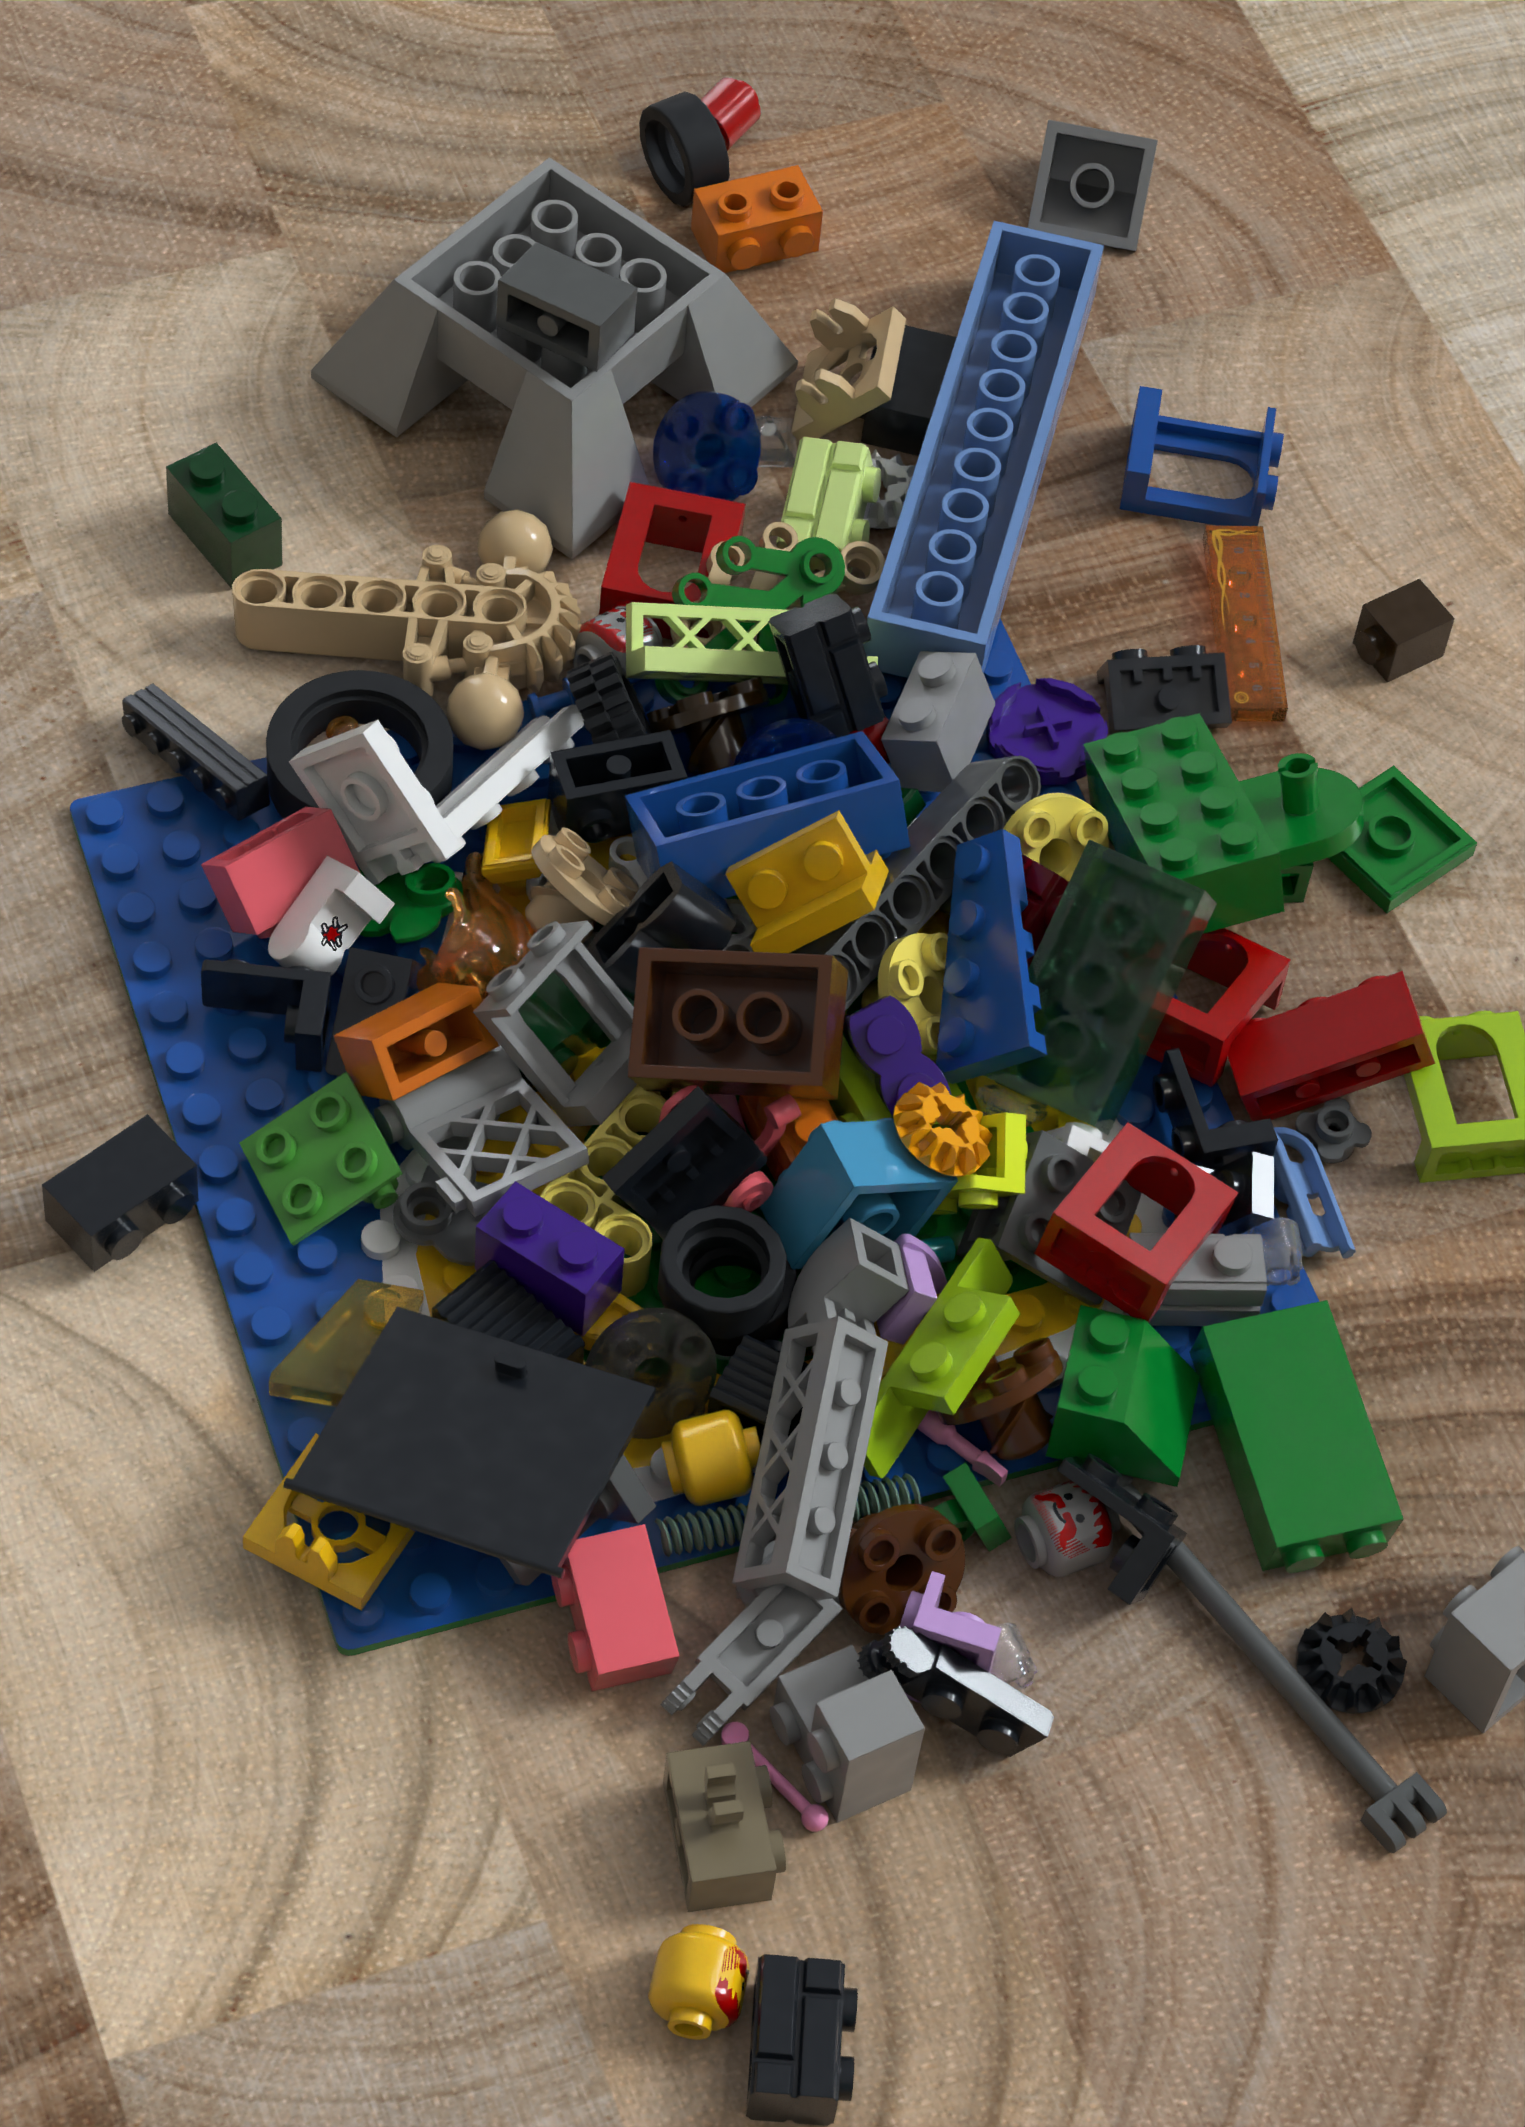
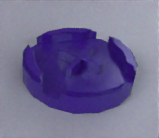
(1047, 726)

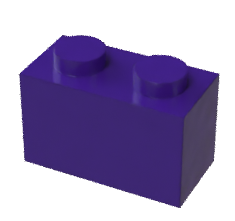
(552, 1256)

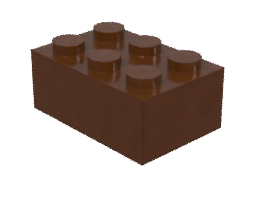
(738, 1022)

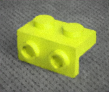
(1000, 1174)

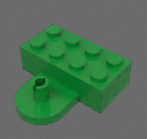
(1189, 816)

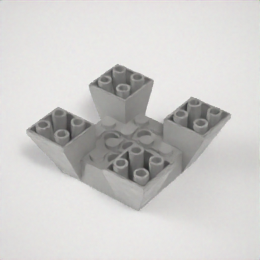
(568, 433)

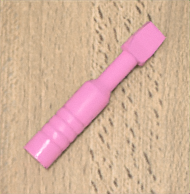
(947, 1435)

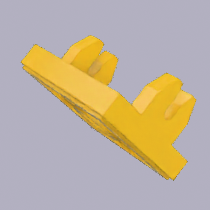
(318, 1563)

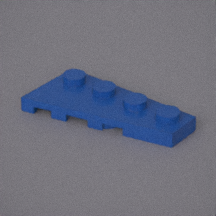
(986, 977)

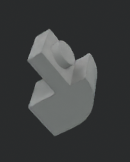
(850, 1277)

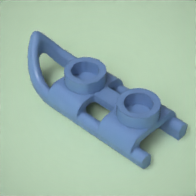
(1308, 1180)

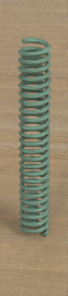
(862, 1508)

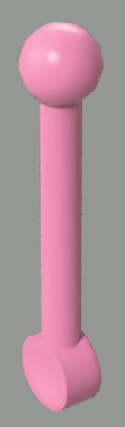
(813, 1816)

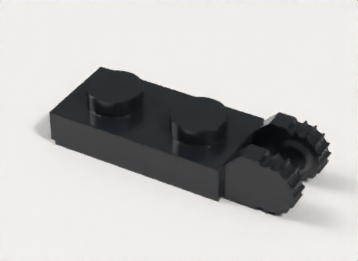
(958, 1690)

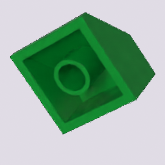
(1124, 1398)

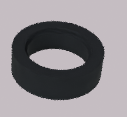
(366, 698)

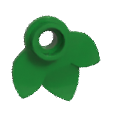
(418, 902)

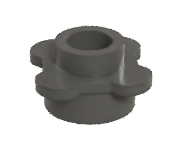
(1332, 1145)

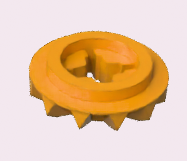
(950, 1150)

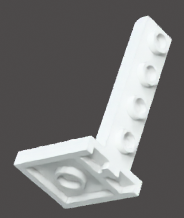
(393, 818)

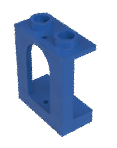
(1245, 448)

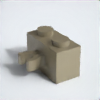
(722, 1826)

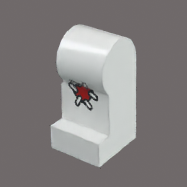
(327, 918)

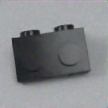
(685, 1163)

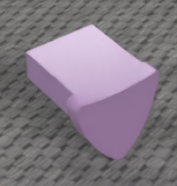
(924, 1280)

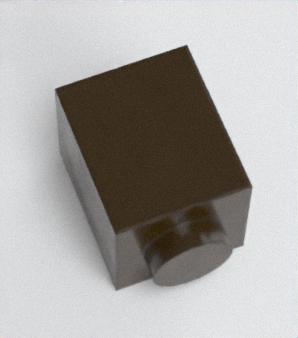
(1403, 630)

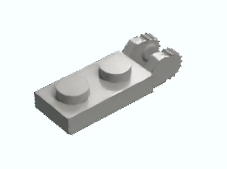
(753, 1652)

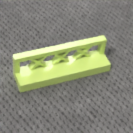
(696, 661)

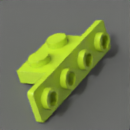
(943, 1353)

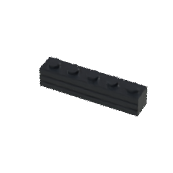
(195, 752)

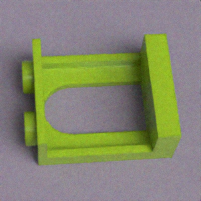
(1472, 1148)

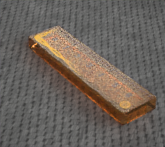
(1245, 621)

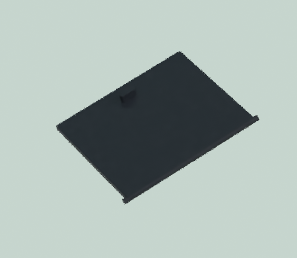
(474, 1440)

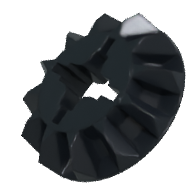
(1362, 1687)

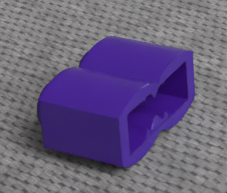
(891, 1048)

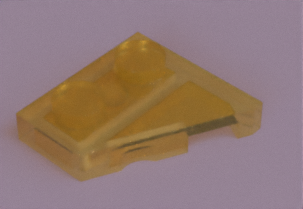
(340, 1342)

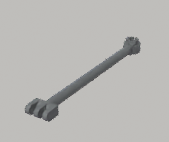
(1391, 1800)

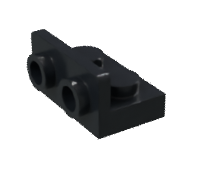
(1155, 689)

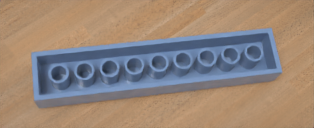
(984, 449)

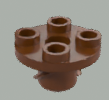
(1008, 1400)
(895, 1555)

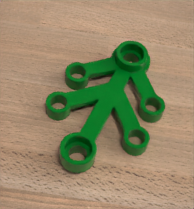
(797, 583)

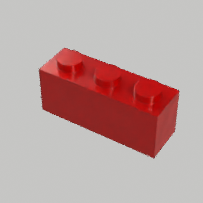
(1329, 1048)

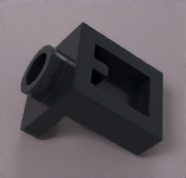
(1254, 1181)

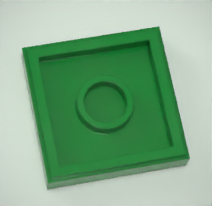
(1402, 843)

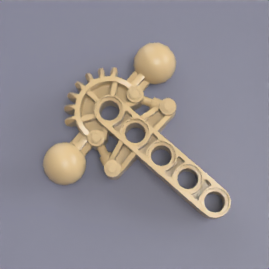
(498, 629)

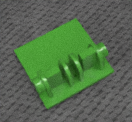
(322, 1159)

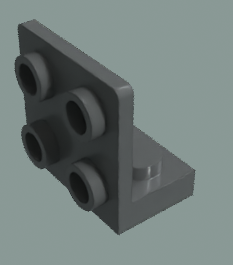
(1021, 1219)

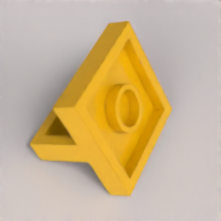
(807, 885)

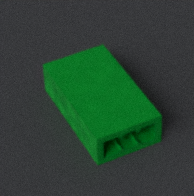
(1296, 1437)

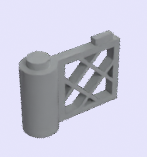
(466, 1106)

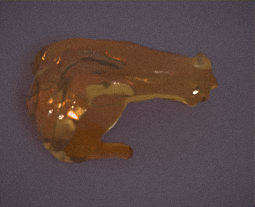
(482, 939)

